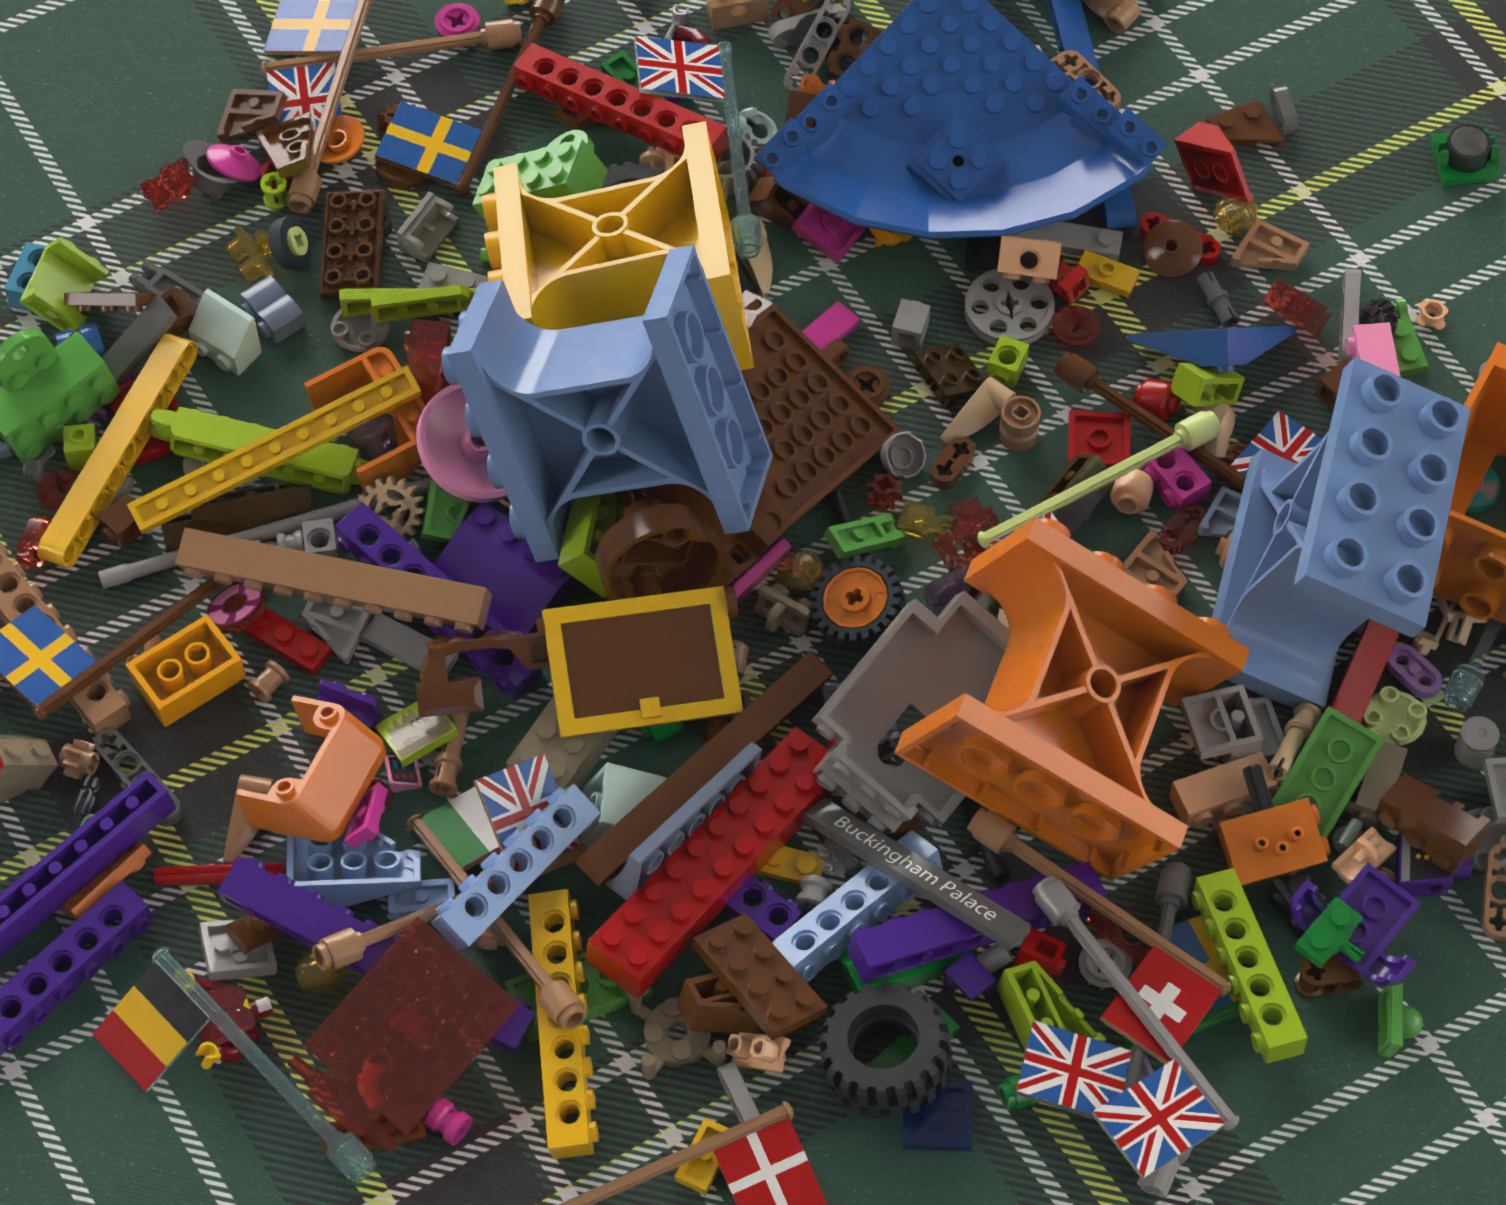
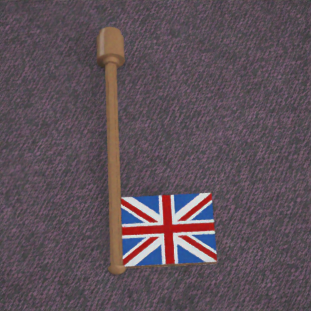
(309, 78)
(507, 800)

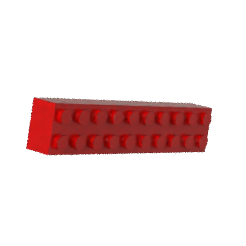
(709, 866)

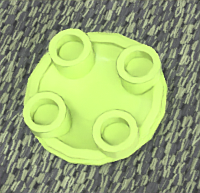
(1395, 716)

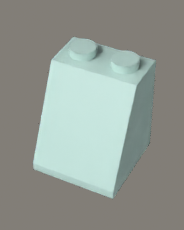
(615, 793)

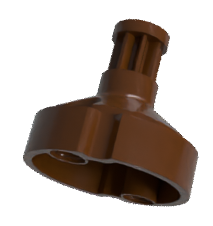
(657, 548)

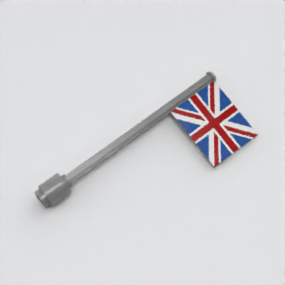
(1167, 1108)

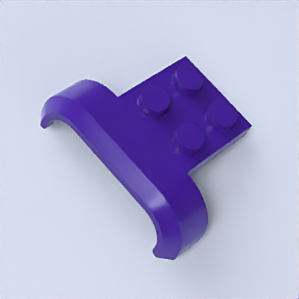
(1384, 913)

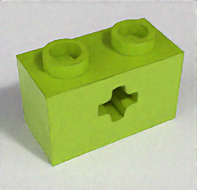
(1205, 386)

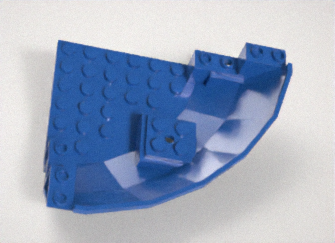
(969, 87)

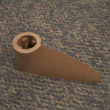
(1116, 13)
(239, 831)

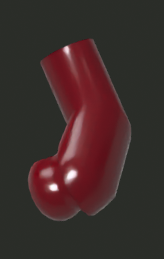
(692, 35)

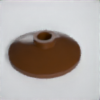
(1177, 262)

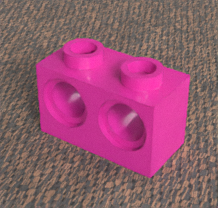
(1182, 473)

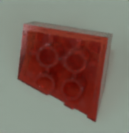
(424, 355)

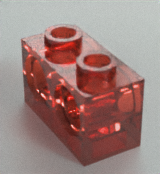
(964, 533)

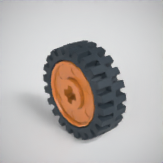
(856, 602)

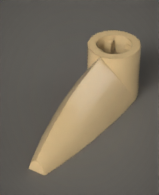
(761, 267)
(979, 410)

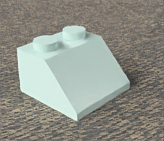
(225, 333)

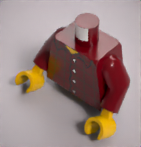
(234, 1003)

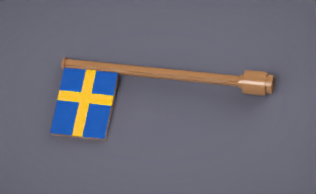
(317, 29)

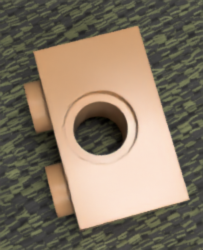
(1046, 251)

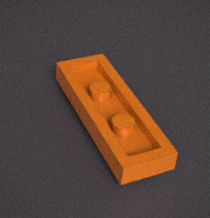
(127, 863)

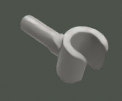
(677, 19)

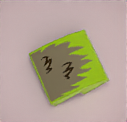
(414, 736)

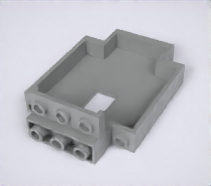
(915, 663)

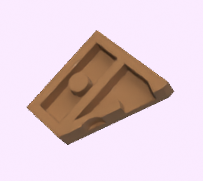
(1155, 566)

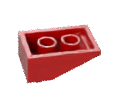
(1212, 162)

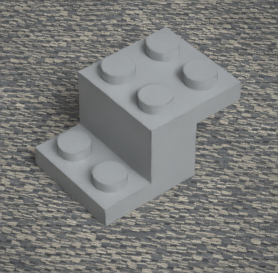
(1231, 724)

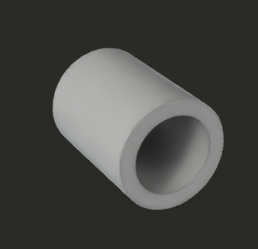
(995, 958)

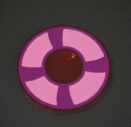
(236, 608)

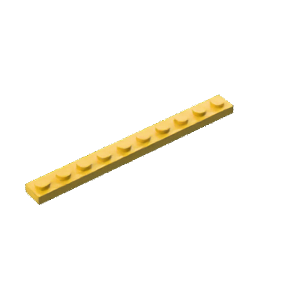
(274, 449)

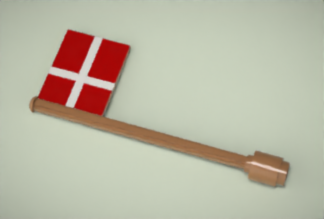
(757, 1158)

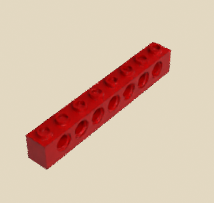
(611, 101)

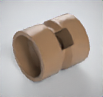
(1019, 423)

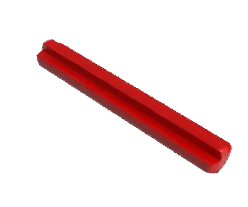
(201, 874)

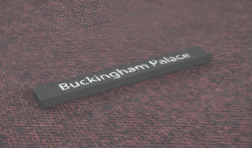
(917, 873)

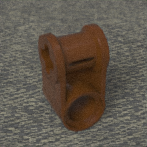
(1330, 979)

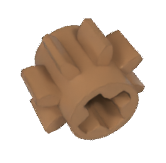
(78, 759)

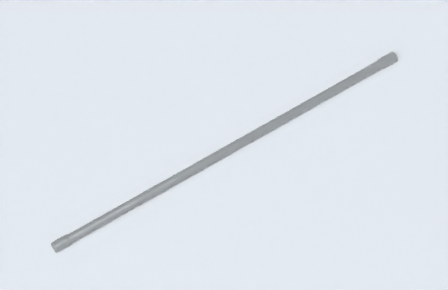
(126, 572)

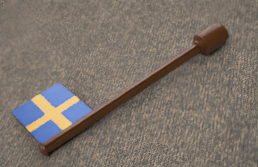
(448, 148)
(53, 668)

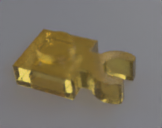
(920, 519)

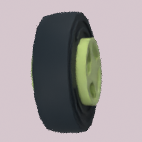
(289, 243)

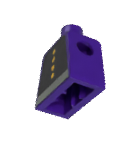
(1420, 875)

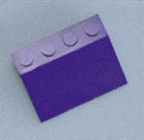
(491, 557)

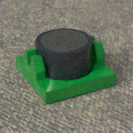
(1463, 154)

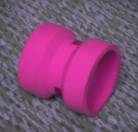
(448, 1121)

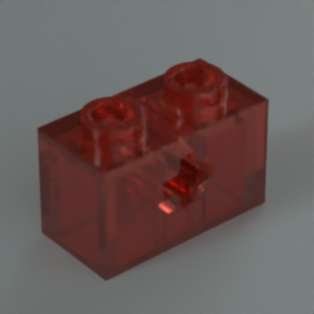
(1297, 307)

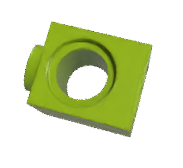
(1011, 352)
(79, 444)

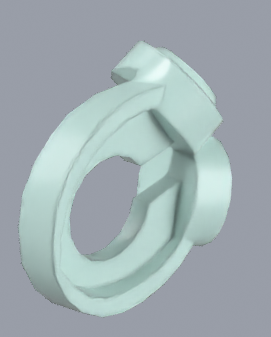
(756, 118)

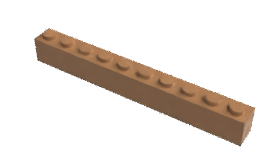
(335, 580)

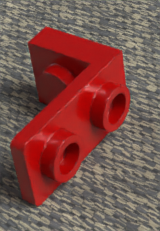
(1070, 282)

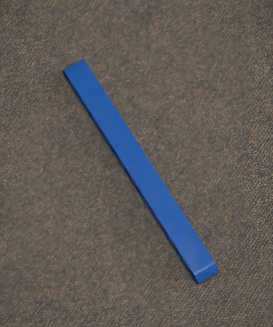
(1073, 34)

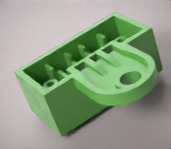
(551, 172)
(48, 389)

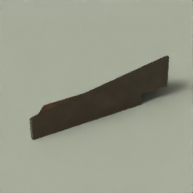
(240, 511)

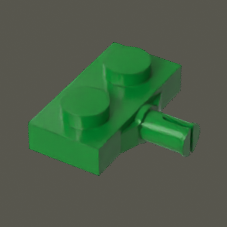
(1331, 935)

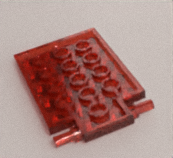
(403, 1036)

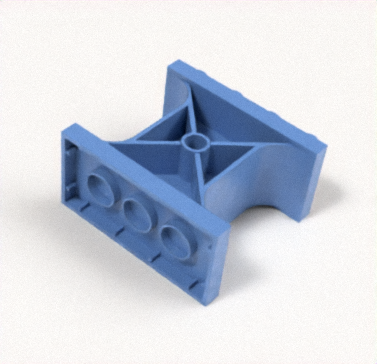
(609, 405)
(1341, 533)

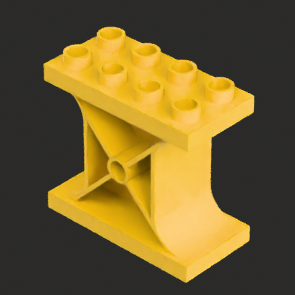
(604, 248)

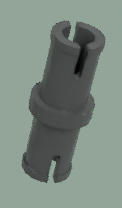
(1218, 300)

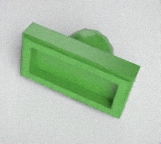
(1395, 1021)

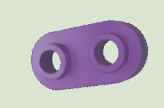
(1415, 671)

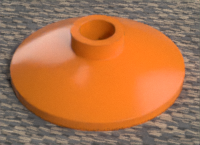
(343, 140)

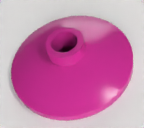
(234, 162)

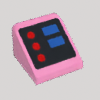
(401, 778)

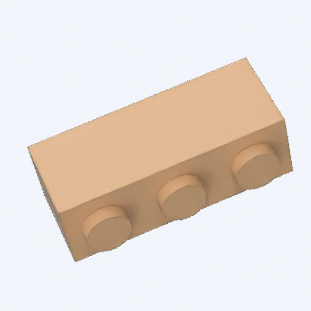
(1217, 791)

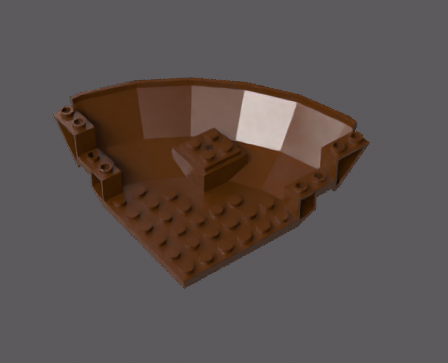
(815, 428)

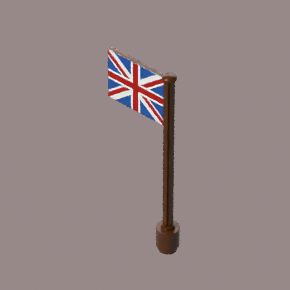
(1280, 435)

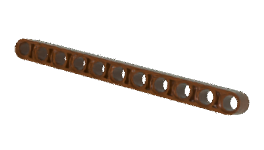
(751, 725)

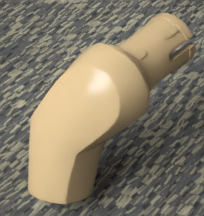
(1226, 416)

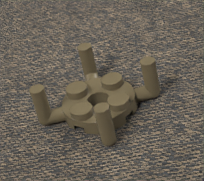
(666, 1050)

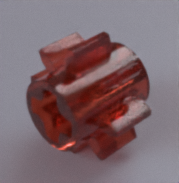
(884, 491)

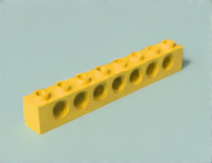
(562, 1138)

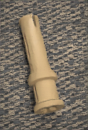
(1296, 734)

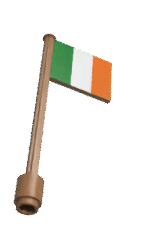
(459, 839)

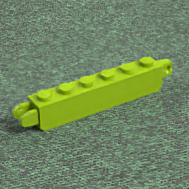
(212, 436)

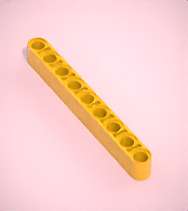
(116, 451)

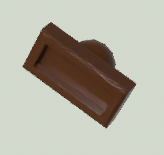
(251, 933)

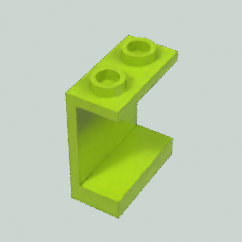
(61, 271)

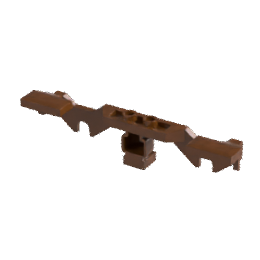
(442, 696)

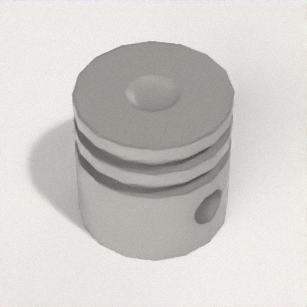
(1476, 741)

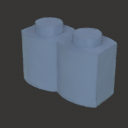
(272, 310)

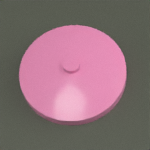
(451, 452)

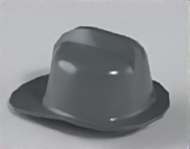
(206, 176)

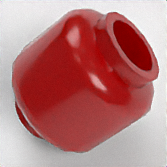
(1157, 398)

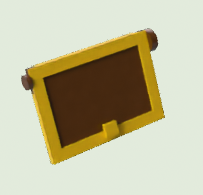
(642, 660)

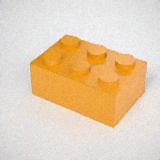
(186, 670)

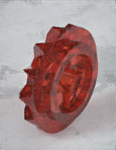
(1068, 318)
(47, 487)

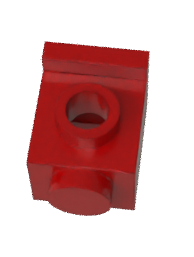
(1042, 949)

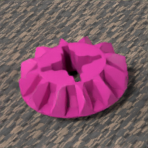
(456, 13)

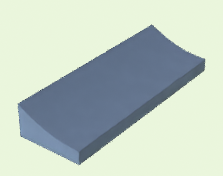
(682, 823)

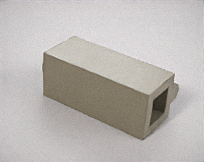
(1377, 780)

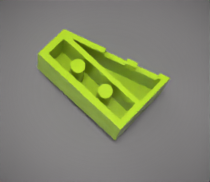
(586, 525)
(1033, 996)

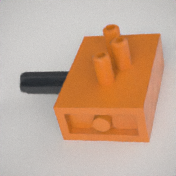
(1273, 838)

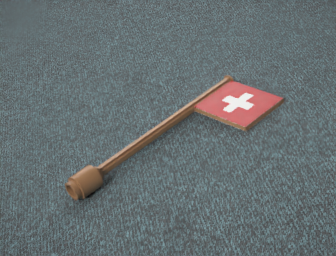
(1167, 979)

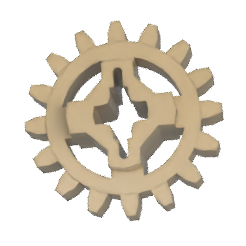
(387, 498)

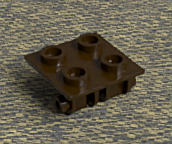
(948, 372)

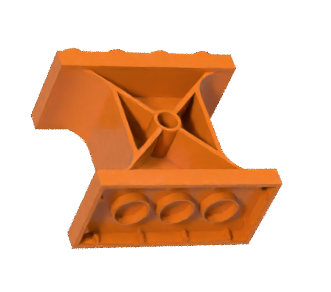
(1074, 699)

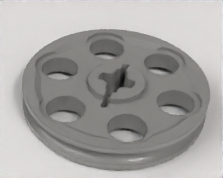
(1000, 315)

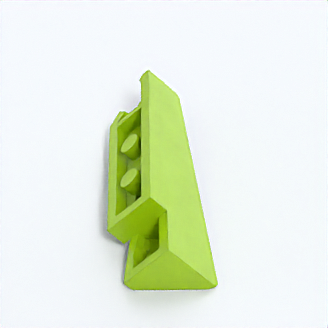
(405, 303)

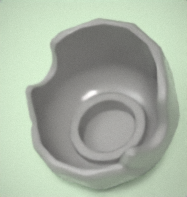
(903, 455)

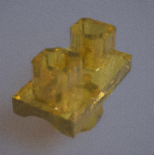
(256, 249)

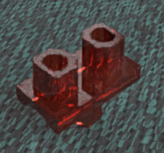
(171, 183)

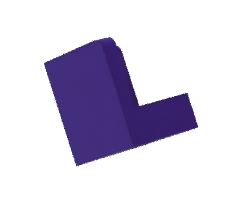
(969, 977)

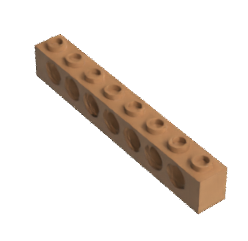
(100, 714)

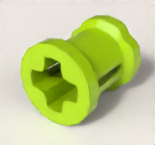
(270, 192)

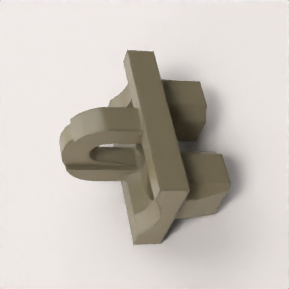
(774, 601)

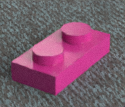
(366, 818)

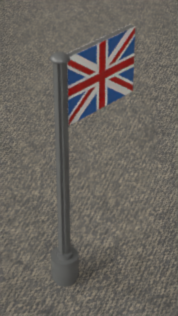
(1083, 1071)

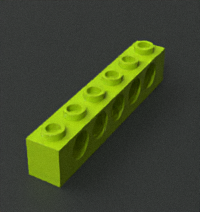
(1225, 891)

